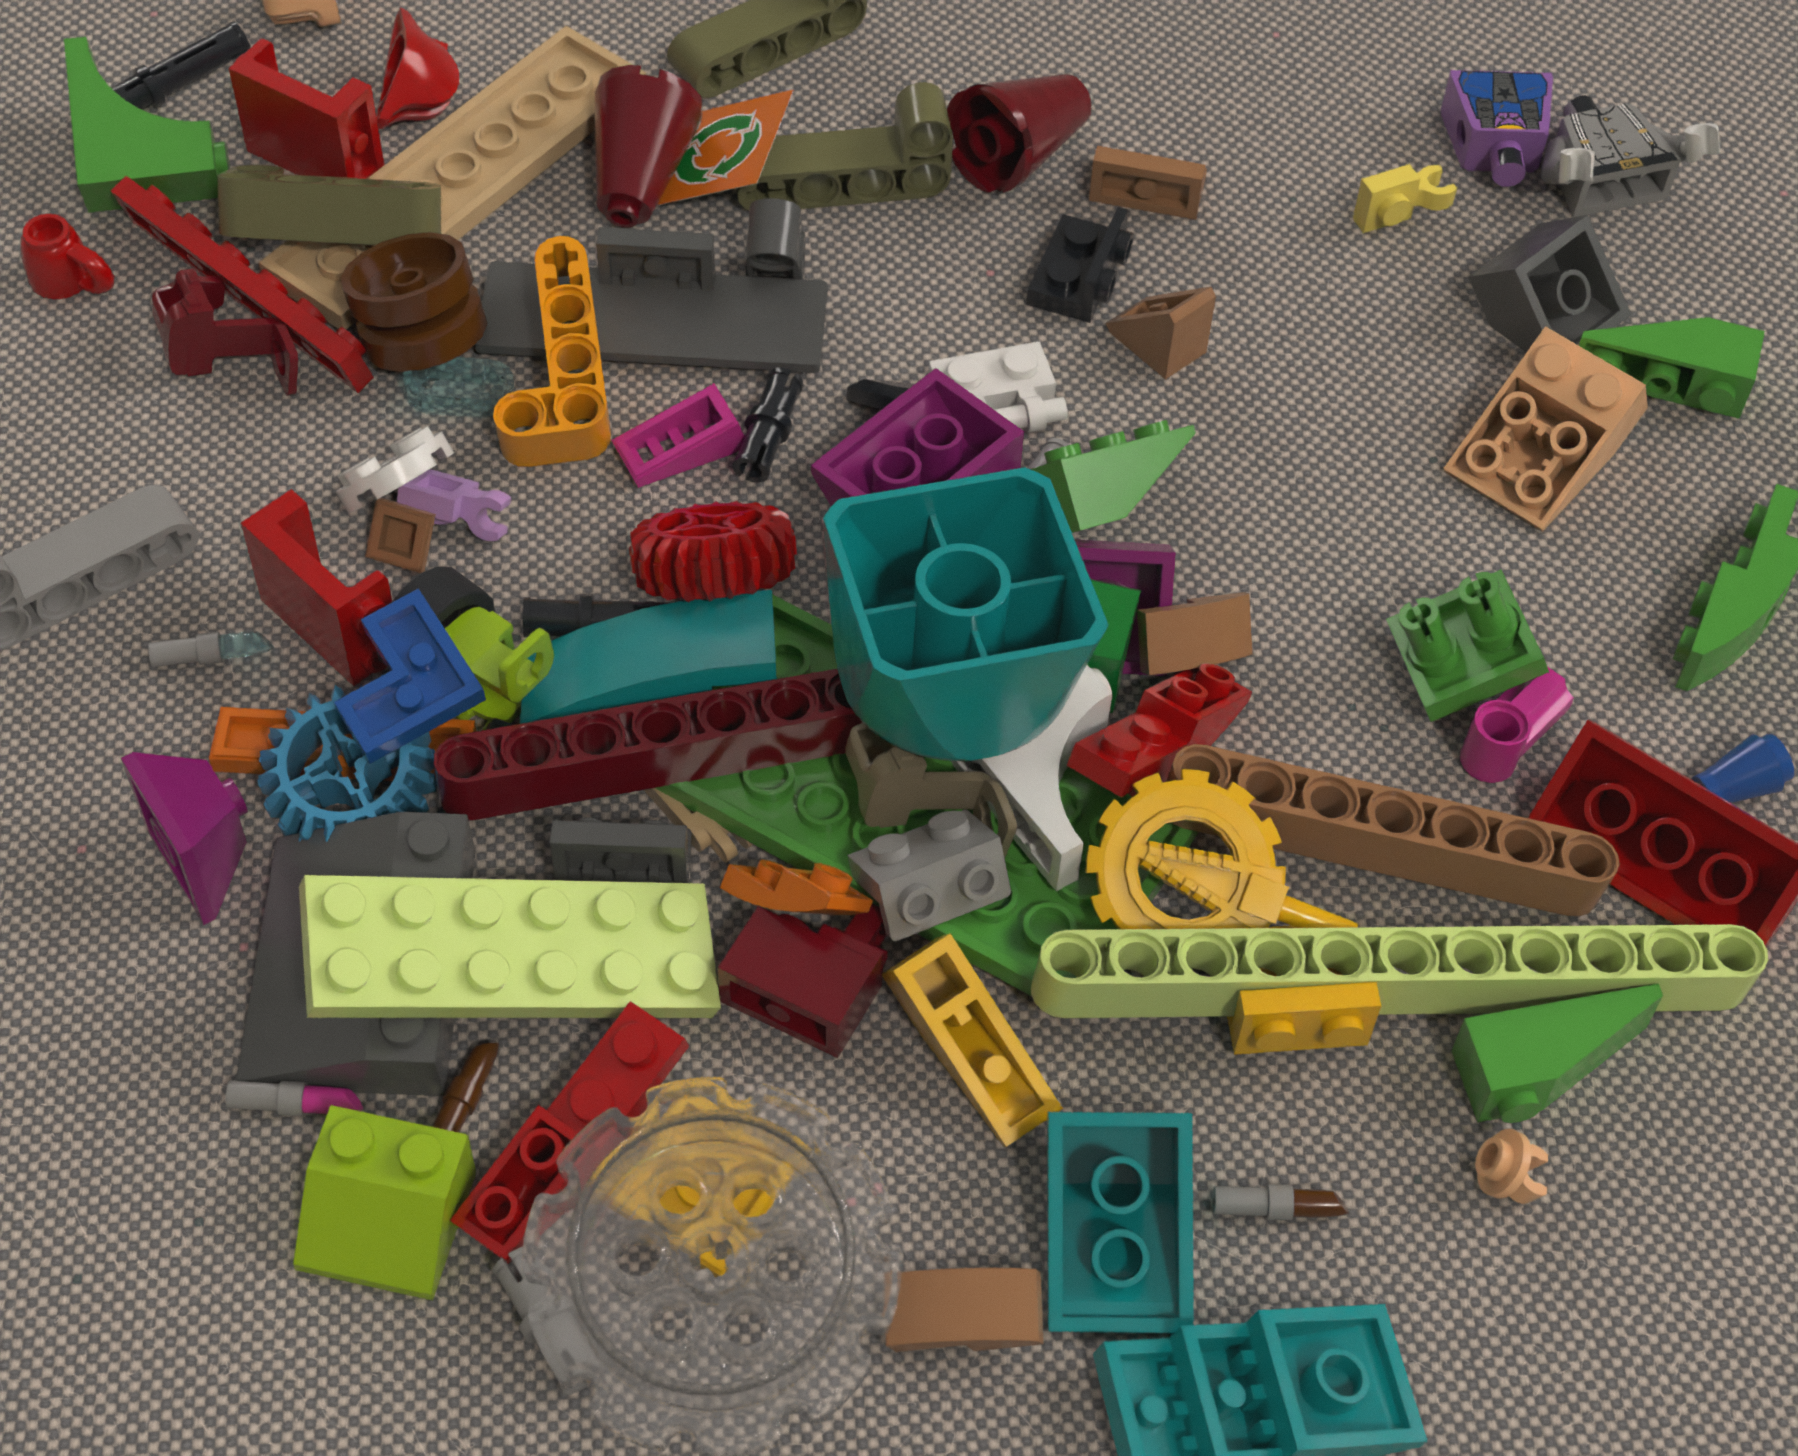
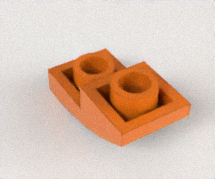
(814, 891)

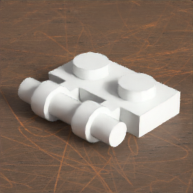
(1010, 381)

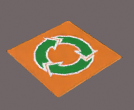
(728, 148)

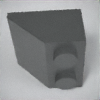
(1551, 280)

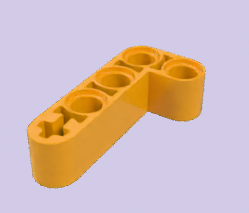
(568, 347)

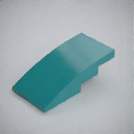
(657, 656)
(1264, 1387)

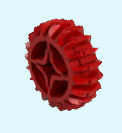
(712, 551)

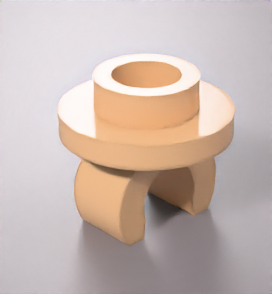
(1504, 1167)

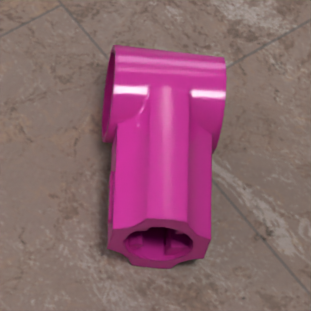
(1512, 725)

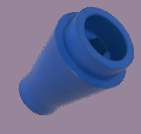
(1749, 770)

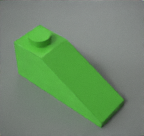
(1534, 1054)

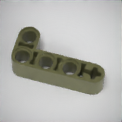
(758, 39)
(863, 163)
(281, 206)

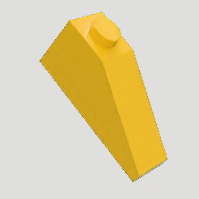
(972, 1038)

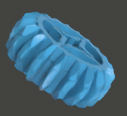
(295, 796)

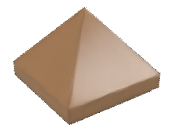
(400, 535)

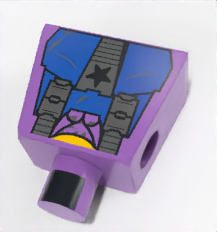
(1498, 121)

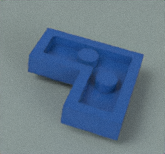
(424, 684)

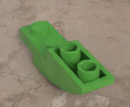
(1743, 594)

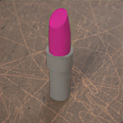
(289, 1097)

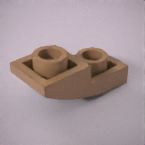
(1194, 633)
(968, 1308)

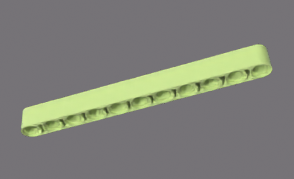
(1692, 963)

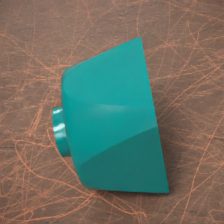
(959, 612)

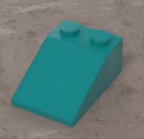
(1120, 1222)

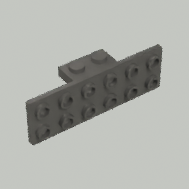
(667, 306)

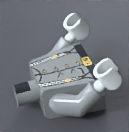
(1618, 157)

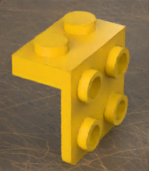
(1304, 1016)

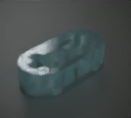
(459, 387)

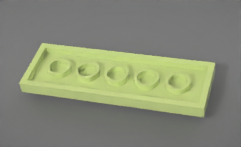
(505, 948)

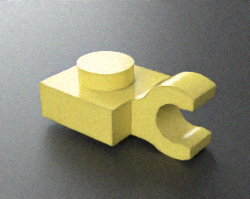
(1391, 196)

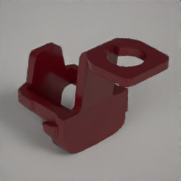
(194, 338)

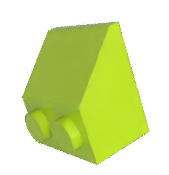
(382, 1202)

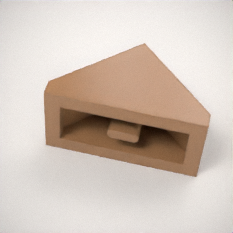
(1167, 328)

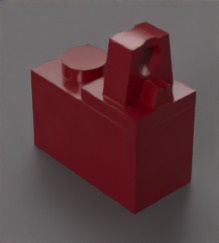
(803, 979)

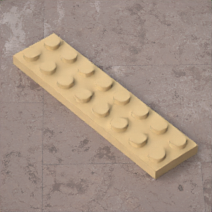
(475, 154)

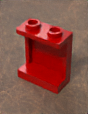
(302, 125)
(307, 594)

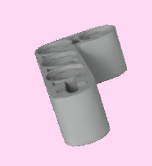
(91, 561)

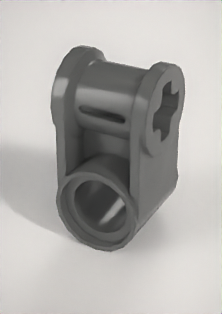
(775, 239)

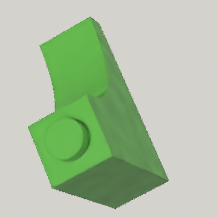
(122, 140)

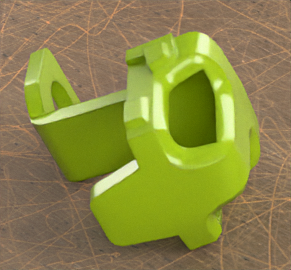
(500, 668)

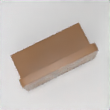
(1147, 182)

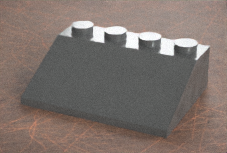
(347, 1053)

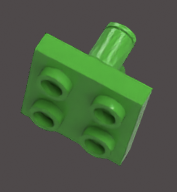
(1466, 644)

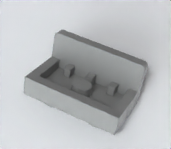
(932, 872)

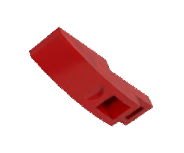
(1170, 716)
(617, 1074)

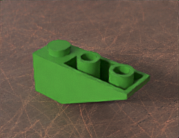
(1685, 361)
(1114, 475)

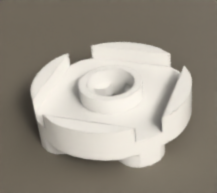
(410, 461)

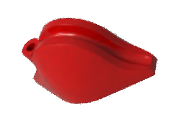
(417, 75)

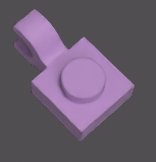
(456, 498)

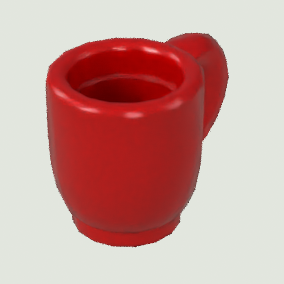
(58, 260)

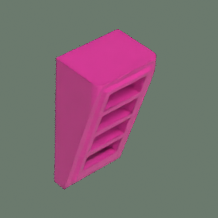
(688, 415)

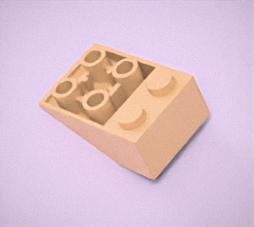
(1549, 429)

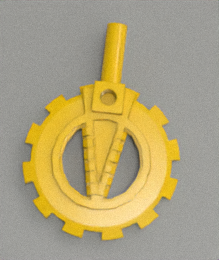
(1236, 887)

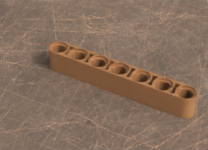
(1414, 833)

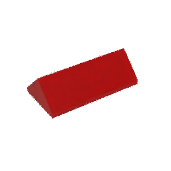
(1674, 839)

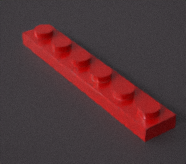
(258, 293)

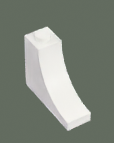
(1033, 778)

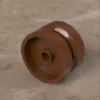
(414, 301)

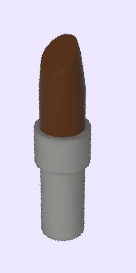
(1277, 1202)

